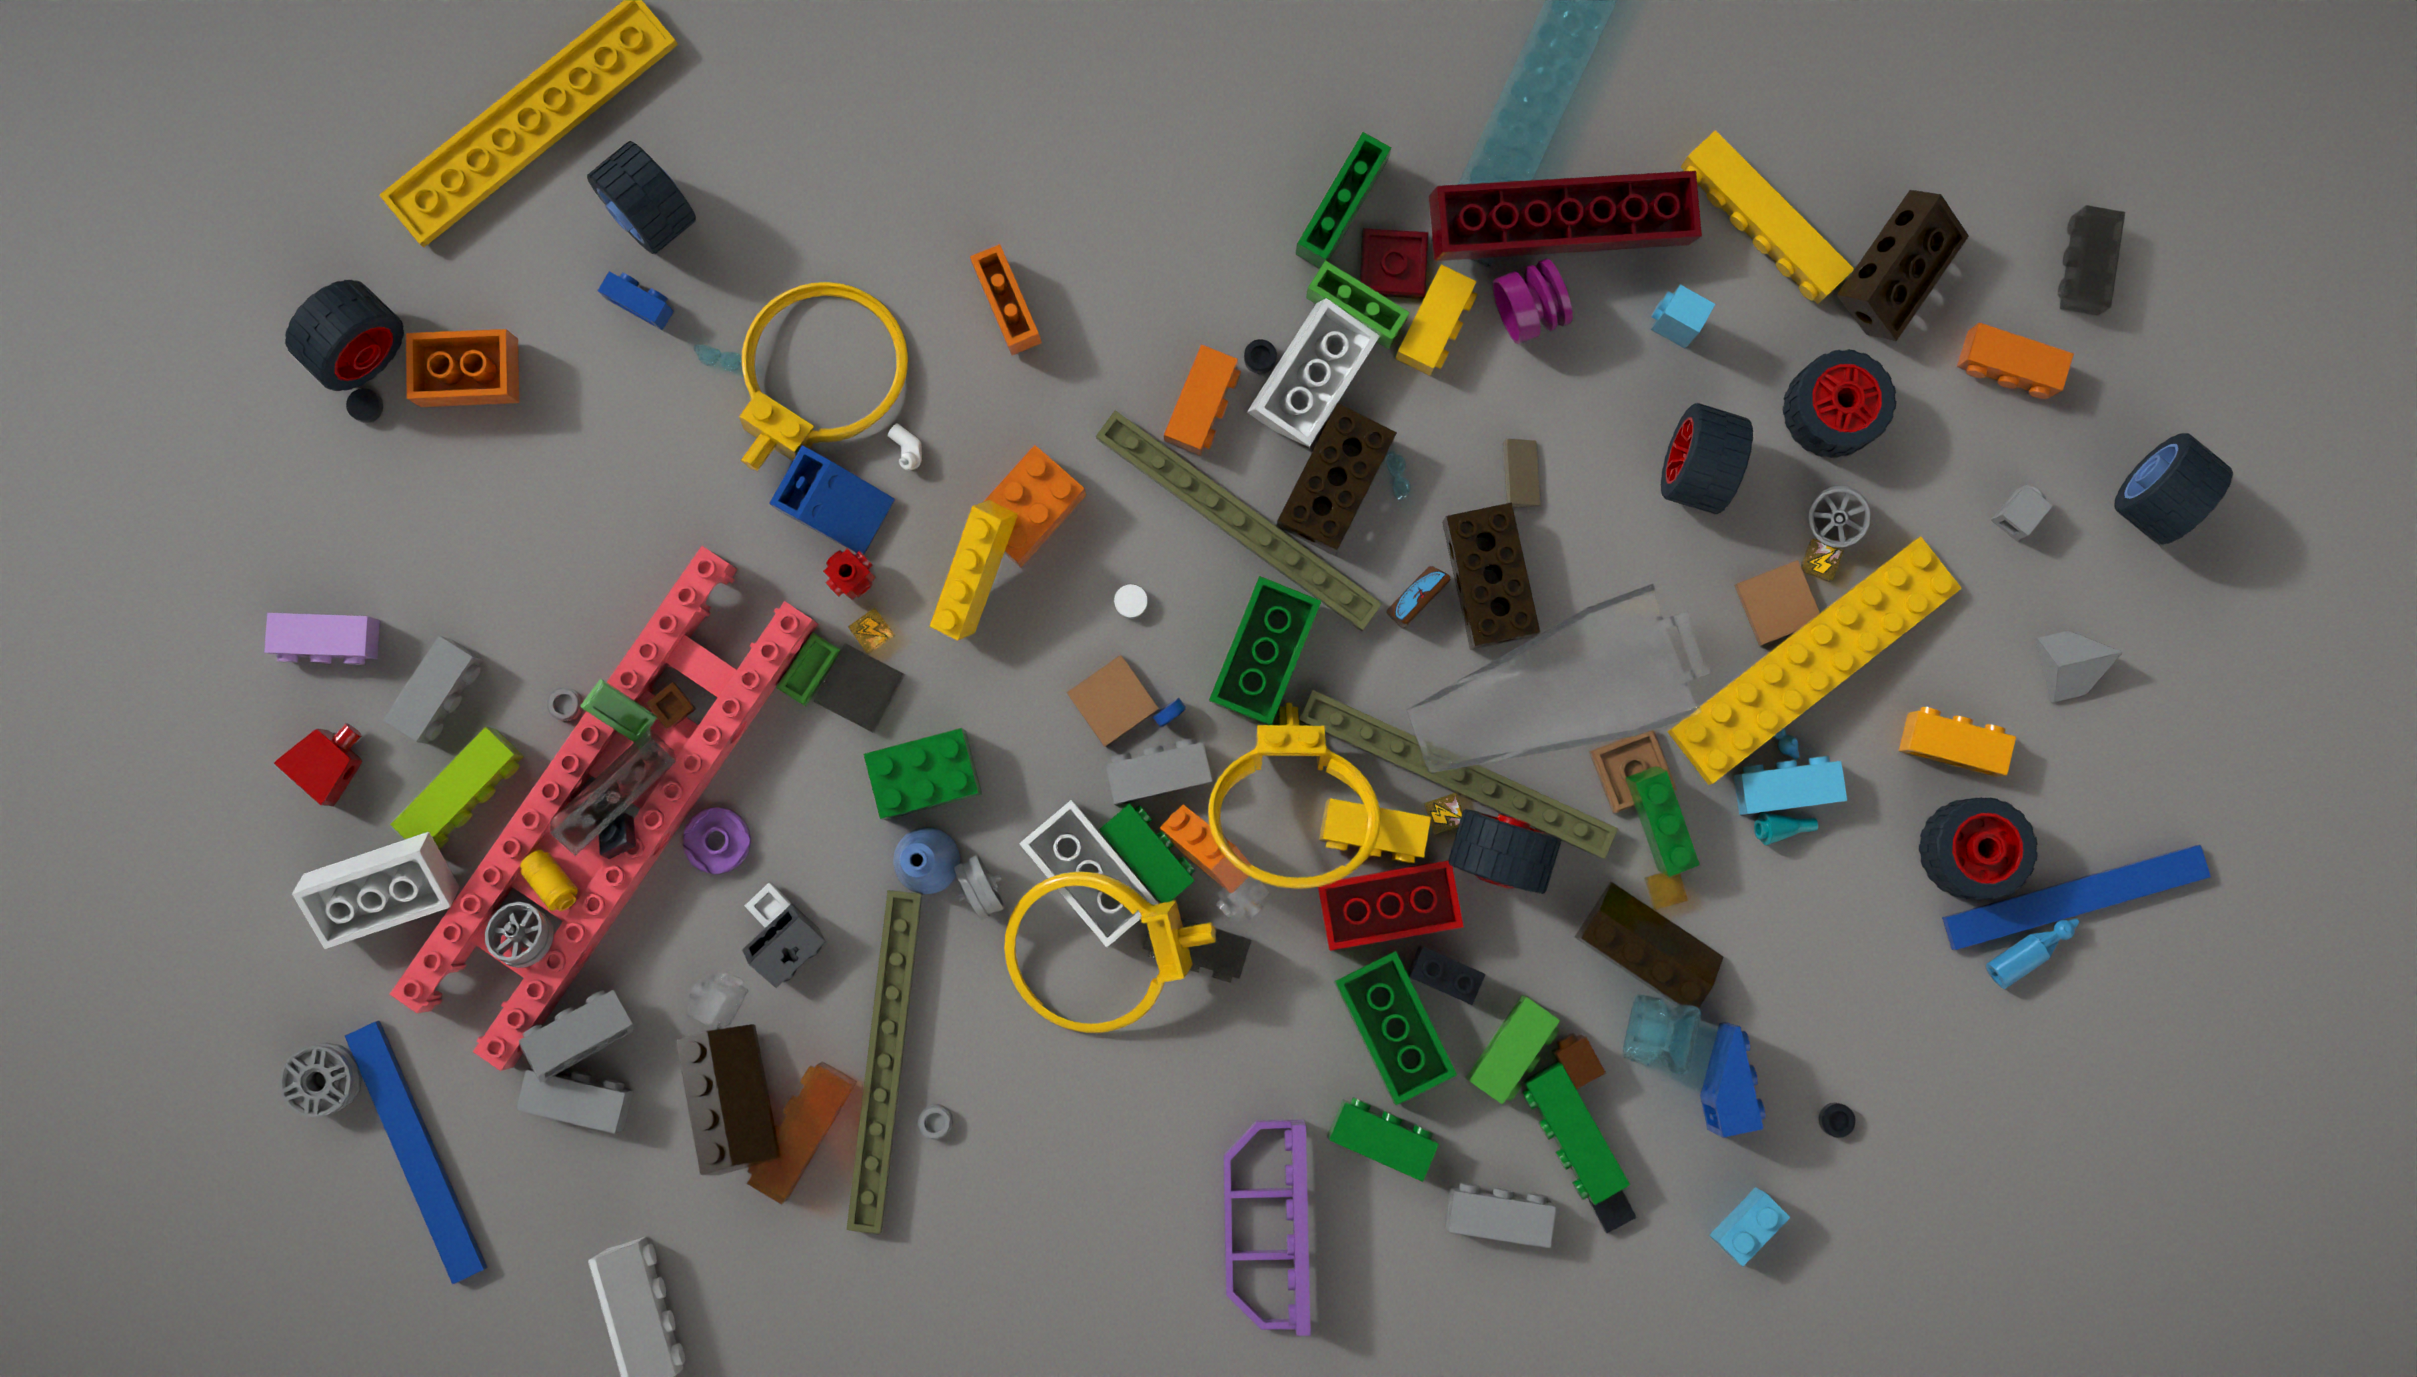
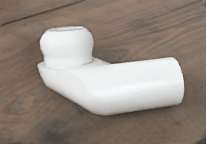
(910, 447)

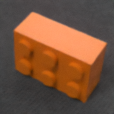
(462, 368)
(1042, 499)

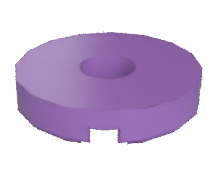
(736, 840)

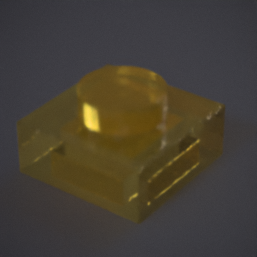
(1665, 890)

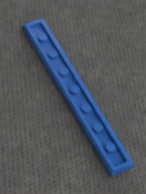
(2076, 897)
(415, 1152)

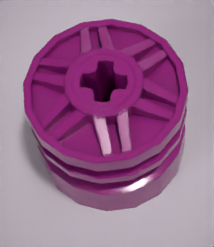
(1536, 300)

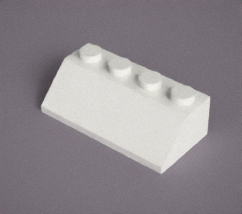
(1313, 373)
(636, 1311)

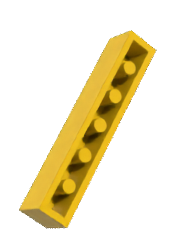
(1767, 218)

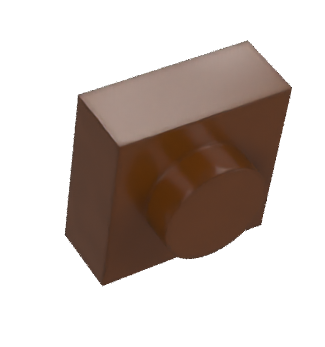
(671, 706)

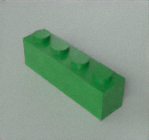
(1343, 200)
(1575, 1133)

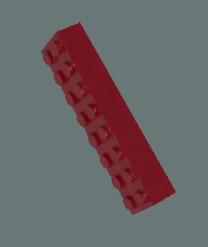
(1564, 215)

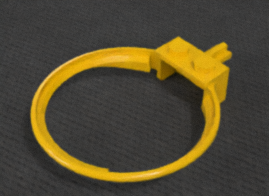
(778, 426)
(1294, 740)
(1166, 932)

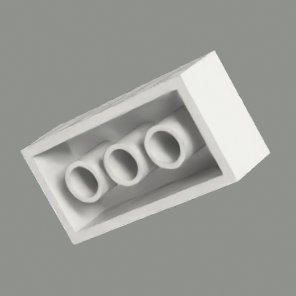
(1073, 844)
(376, 890)

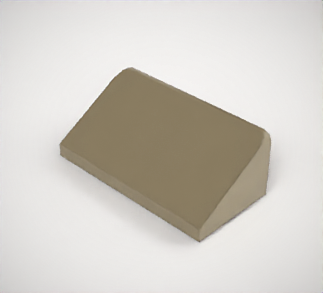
(1521, 472)

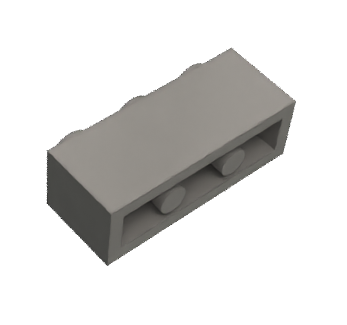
(433, 690)
(1158, 771)
(575, 1034)
(577, 1100)
(1500, 1215)

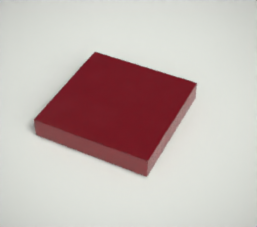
(1394, 262)

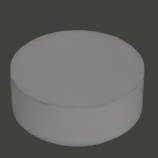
(564, 704)
(935, 1122)

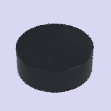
(1260, 356)
(364, 405)
(1837, 1120)

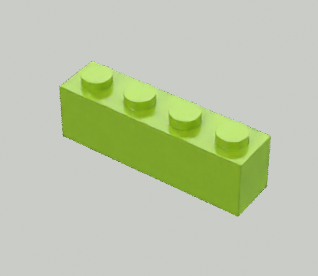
(460, 788)

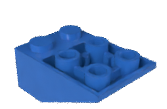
(831, 501)
(1729, 1085)

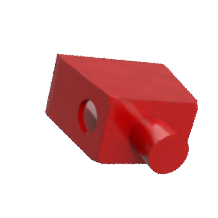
(323, 763)

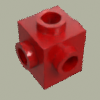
(860, 579)

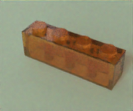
(802, 1130)

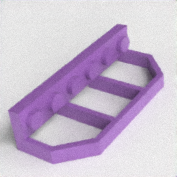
(1295, 1211)

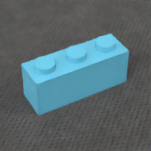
(1790, 785)

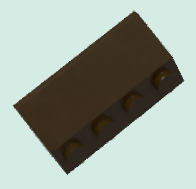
(1650, 948)
(727, 1099)

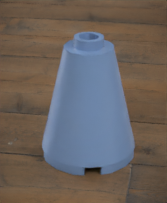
(939, 859)

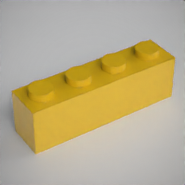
(973, 569)

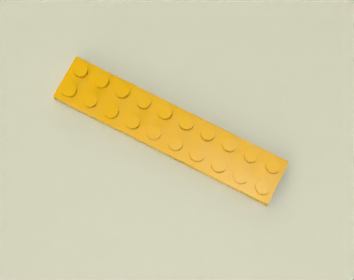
(528, 120)
(1814, 660)

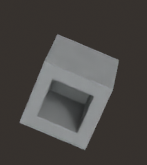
(2022, 512)

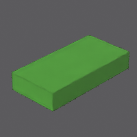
(809, 669)
(618, 710)

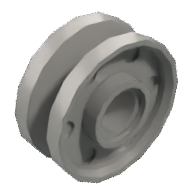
(300, 1086)

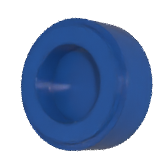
(1169, 712)

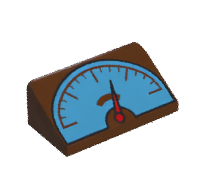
(1418, 596)

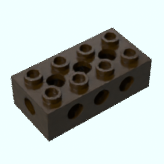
(1903, 265)
(1328, 458)
(1506, 560)

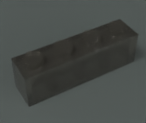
(612, 792)

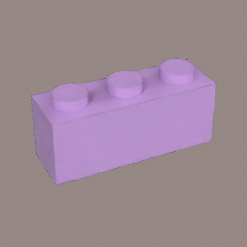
(322, 637)

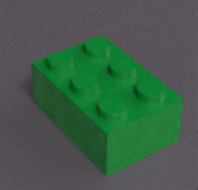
(922, 774)

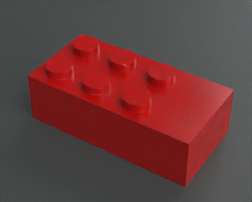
(1390, 905)

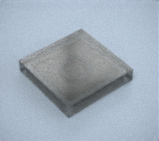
(859, 688)

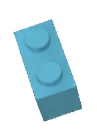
(1681, 315)
(1749, 1226)

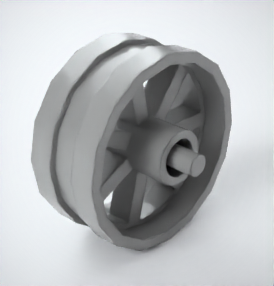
(1839, 516)
(979, 887)
(506, 923)

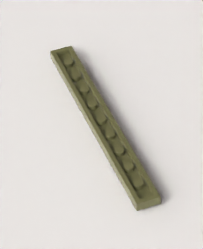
(1238, 520)
(1470, 781)
(884, 1062)

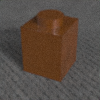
(1578, 1059)

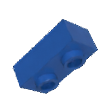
(625, 293)

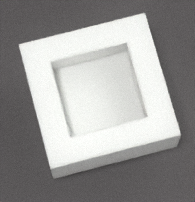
(767, 904)

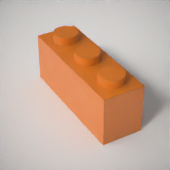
(1005, 299)
(2014, 361)
(1202, 400)
(1194, 840)

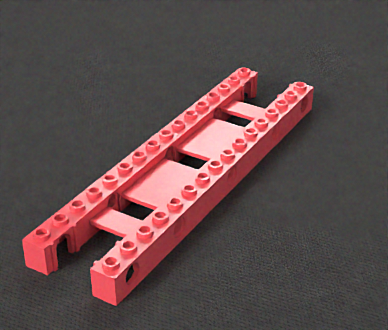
(591, 748)

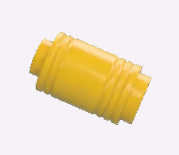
(549, 880)

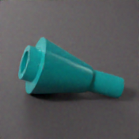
(1773, 827)

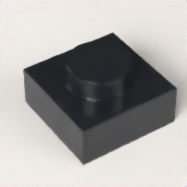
(617, 836)

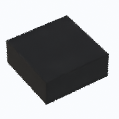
(1613, 1212)

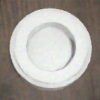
(1130, 601)

